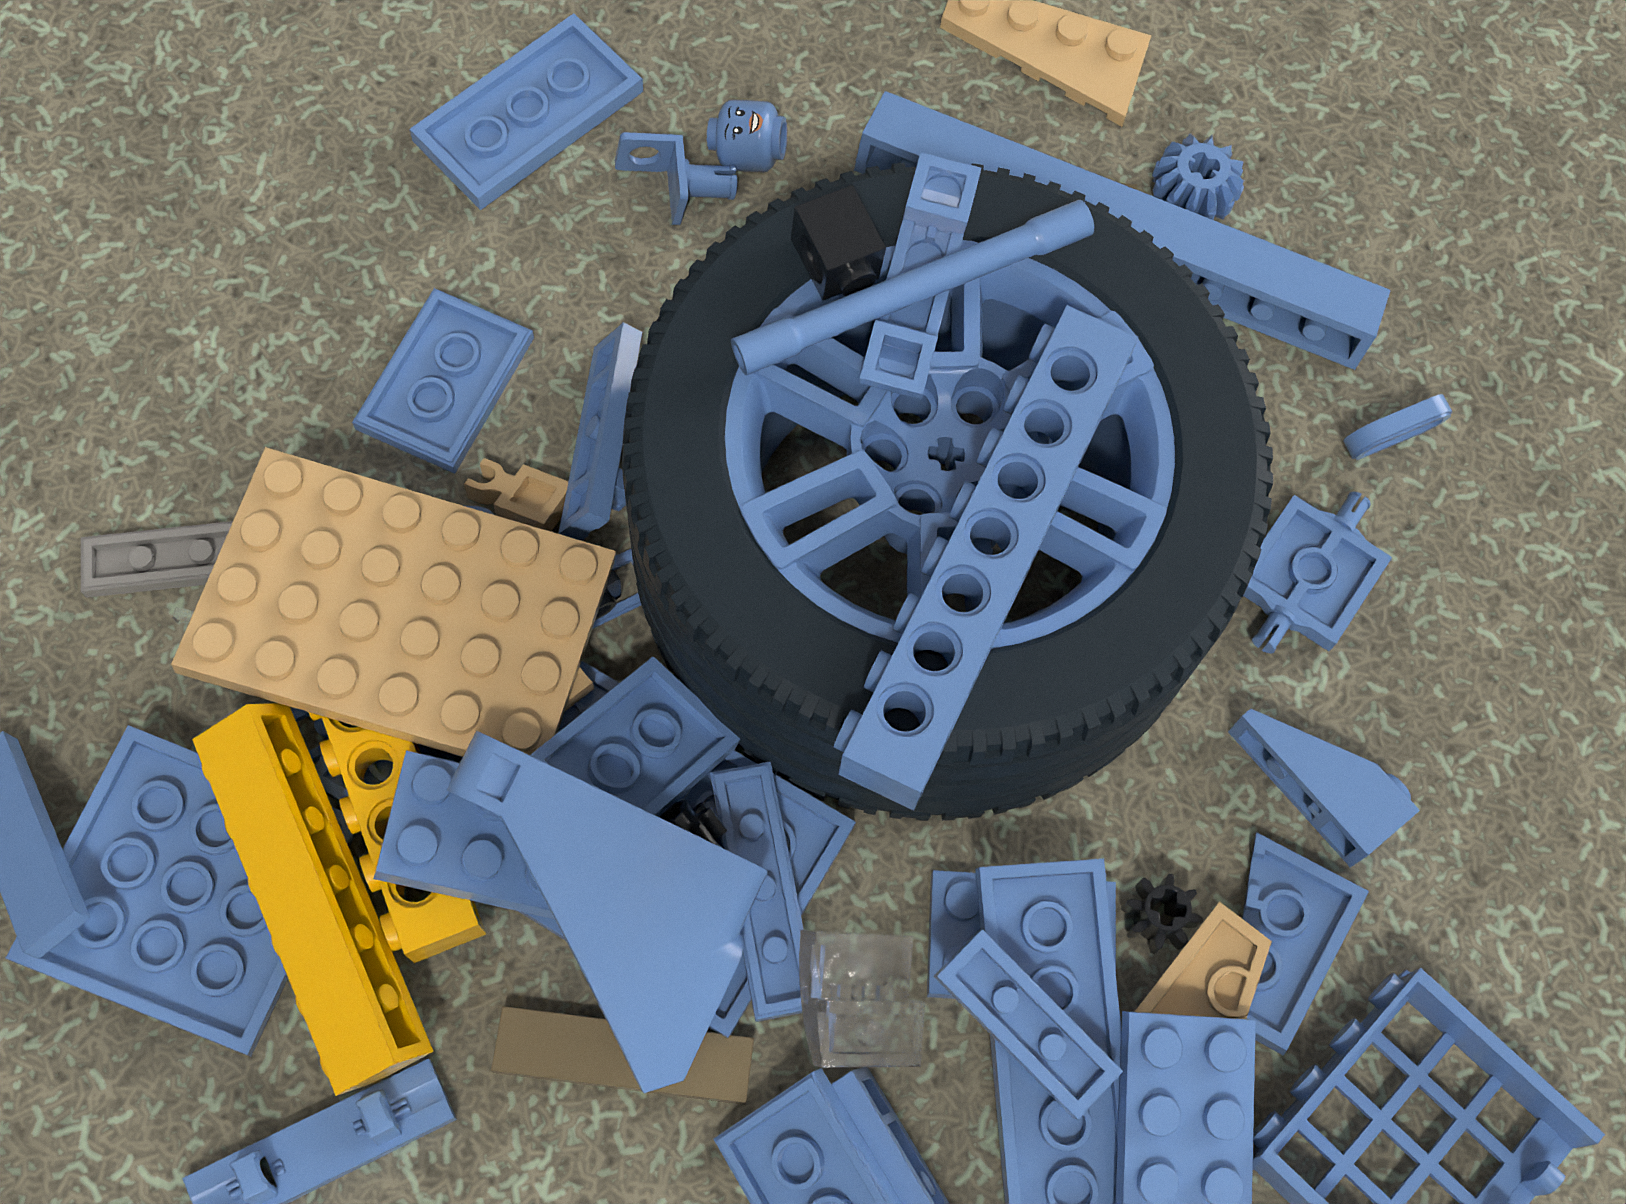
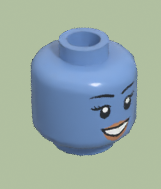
(748, 135)

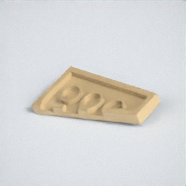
(1072, 51)

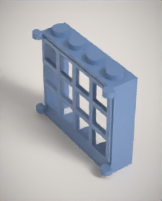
(1523, 1172)

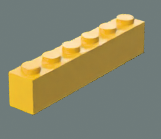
(311, 896)

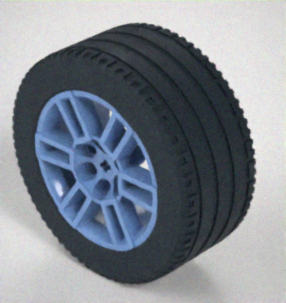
(783, 658)

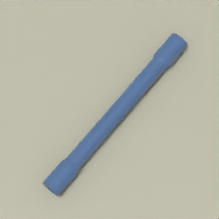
(791, 335)

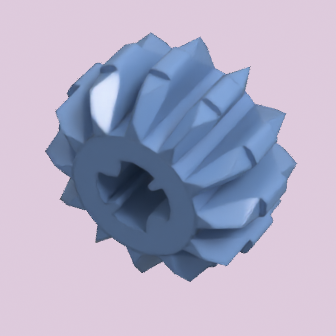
(1199, 177)

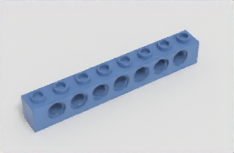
(900, 762)

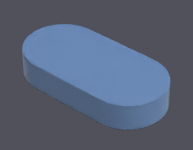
(1398, 427)

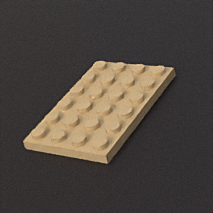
(394, 609)

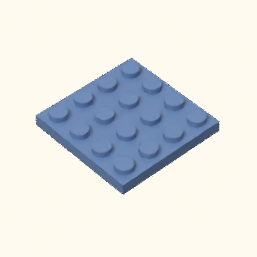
(166, 901)

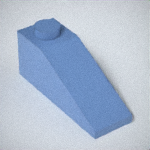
(1335, 790)

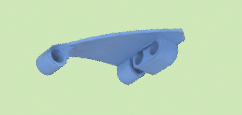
(634, 896)

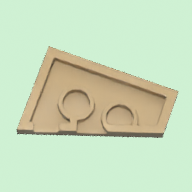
(1213, 971)

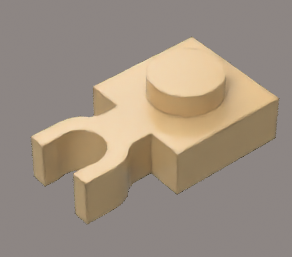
(526, 498)

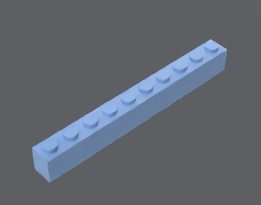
(1245, 275)

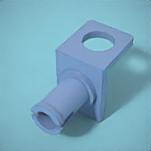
(683, 178)

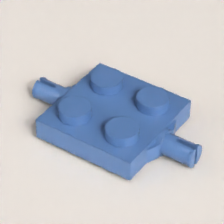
(1314, 572)

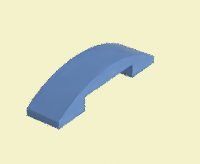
(930, 229)

